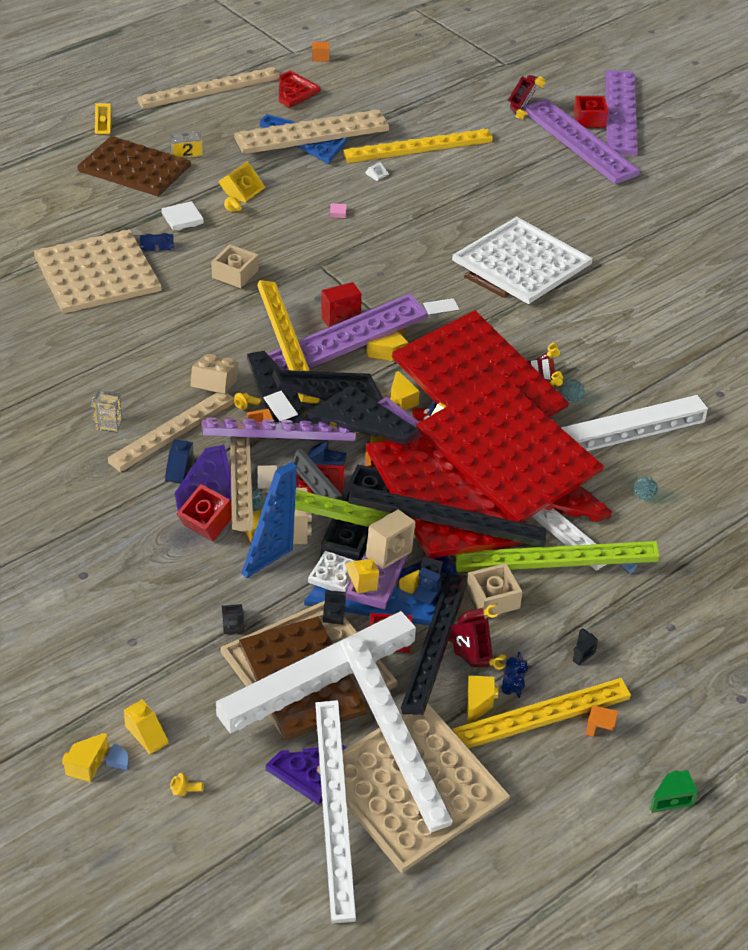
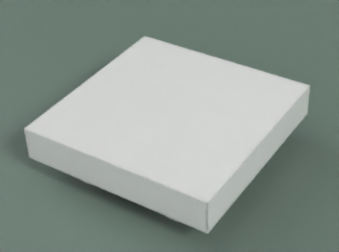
(182, 216)
(331, 573)

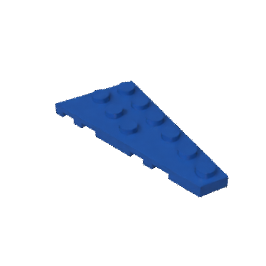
(322, 150)
(276, 524)
(399, 601)

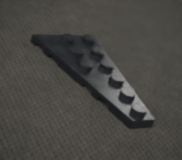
(262, 370)
(325, 384)
(360, 413)

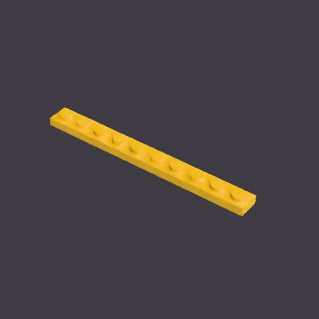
(417, 145)
(284, 331)
(542, 713)

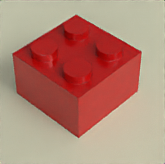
(591, 111)
(340, 303)
(206, 512)

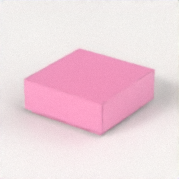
(338, 210)

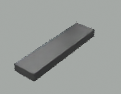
(314, 477)

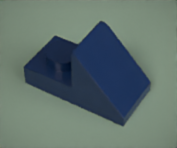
(322, 456)
(429, 587)

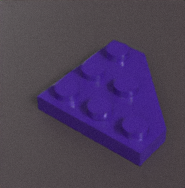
(209, 470)
(299, 771)

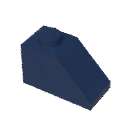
(179, 461)

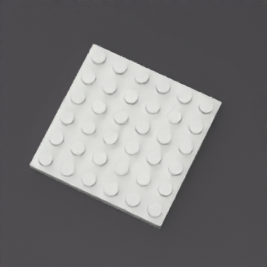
(522, 260)

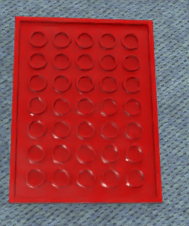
(466, 357)
(509, 449)
(426, 475)

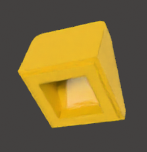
(410, 582)

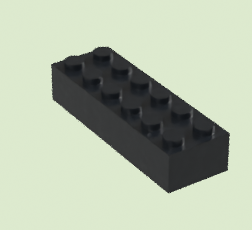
(345, 537)

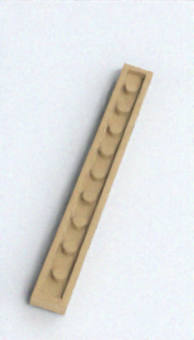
(207, 88)
(241, 484)

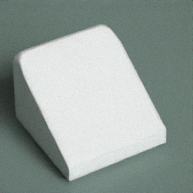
(377, 171)

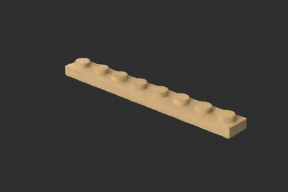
(169, 431)

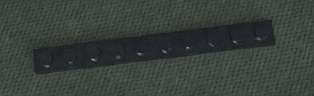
(448, 515)
(434, 646)

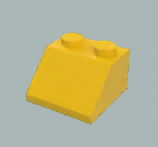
(242, 183)

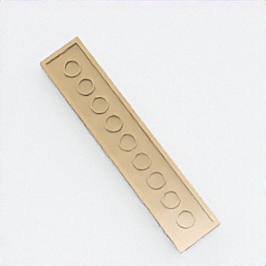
(311, 131)

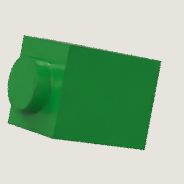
(674, 792)

